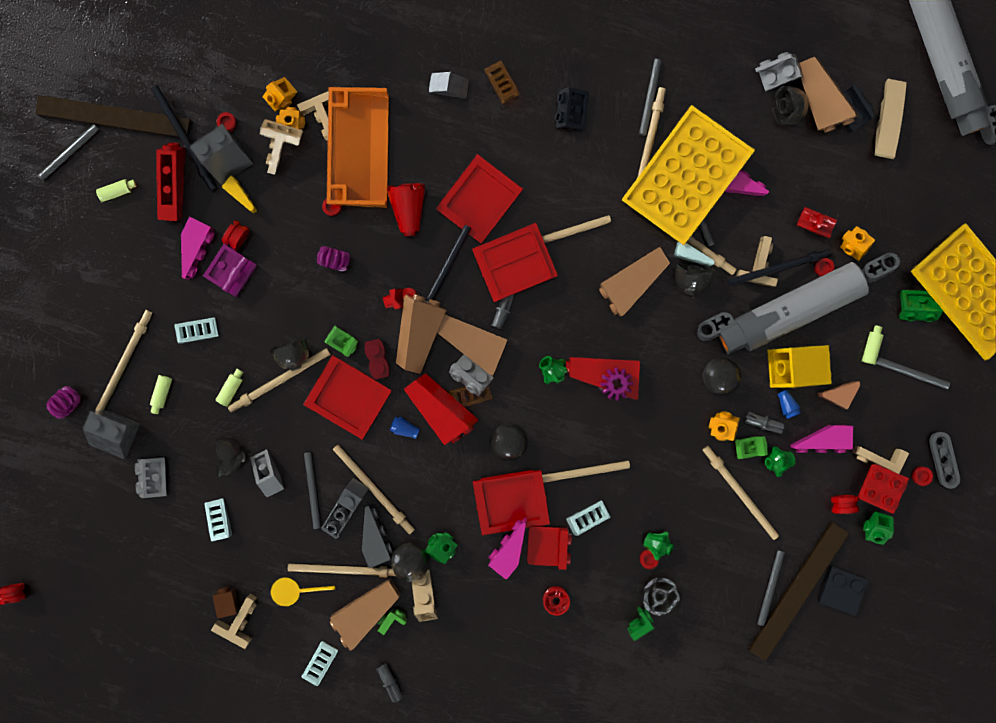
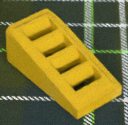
(234, 188)

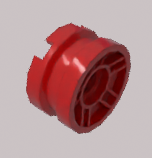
(235, 235)
(845, 504)
(12, 593)
(563, 604)

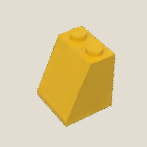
(799, 366)

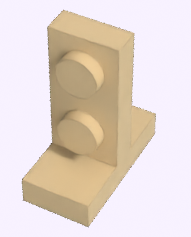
(317, 103)
(279, 134)
(765, 247)
(895, 464)
(424, 599)
(232, 632)

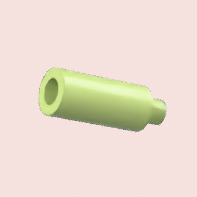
(115, 190)
(873, 346)
(230, 388)
(160, 393)

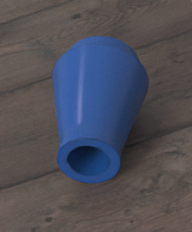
(788, 404)
(404, 428)

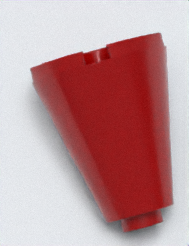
(407, 206)

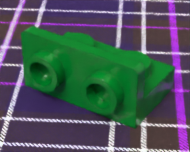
(919, 306)
(640, 627)

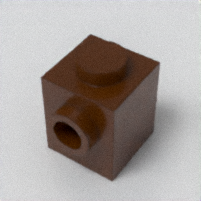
(226, 602)

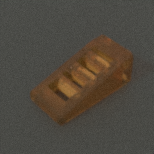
(510, 94)
(487, 393)

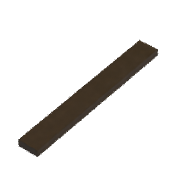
(108, 116)
(798, 591)

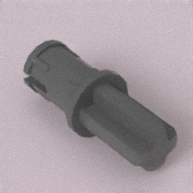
(502, 312)
(764, 423)
(389, 683)

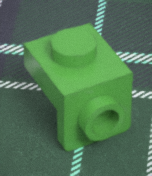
(341, 341)
(751, 447)
(386, 621)

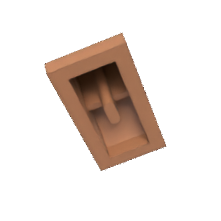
(841, 395)

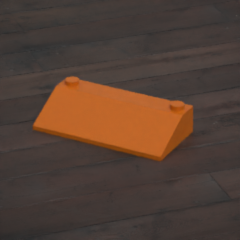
(357, 146)

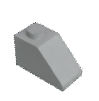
(266, 473)

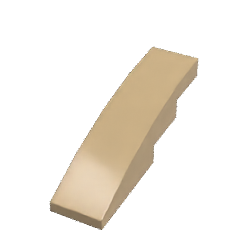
(890, 119)

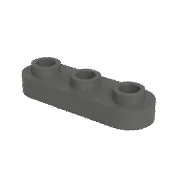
(949, 467)

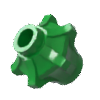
(553, 369)
(779, 461)
(658, 544)

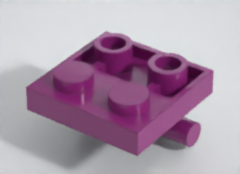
(230, 270)

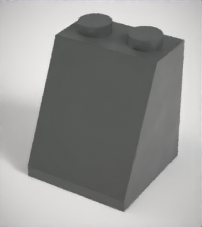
(221, 154)
(110, 432)

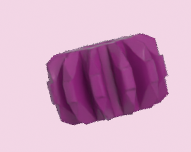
(333, 258)
(623, 381)
(63, 402)

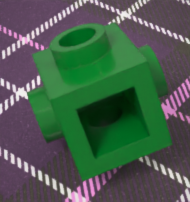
(879, 528)
(441, 547)

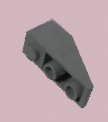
(344, 508)
(374, 544)

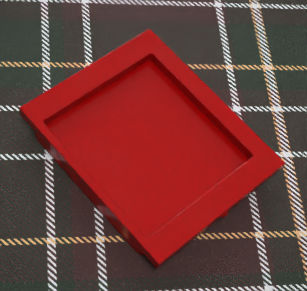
(479, 198)
(514, 262)
(347, 397)
(511, 498)

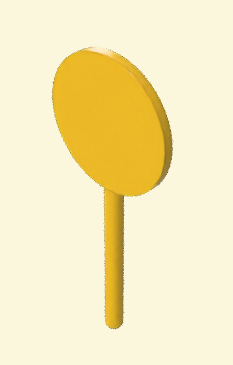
(286, 591)

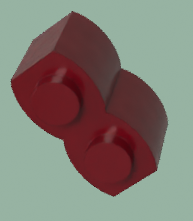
(376, 353)

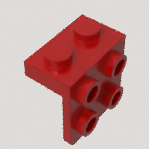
(883, 488)
(549, 546)

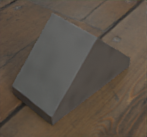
(449, 85)

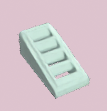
(691, 254)
(180, 334)
(226, 524)
(573, 525)
(312, 678)

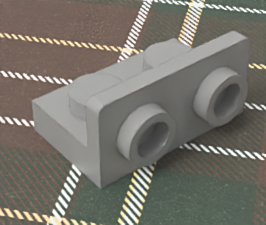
(779, 71)
(470, 375)
(151, 477)

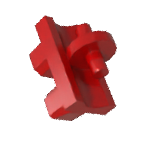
(816, 222)
(396, 297)

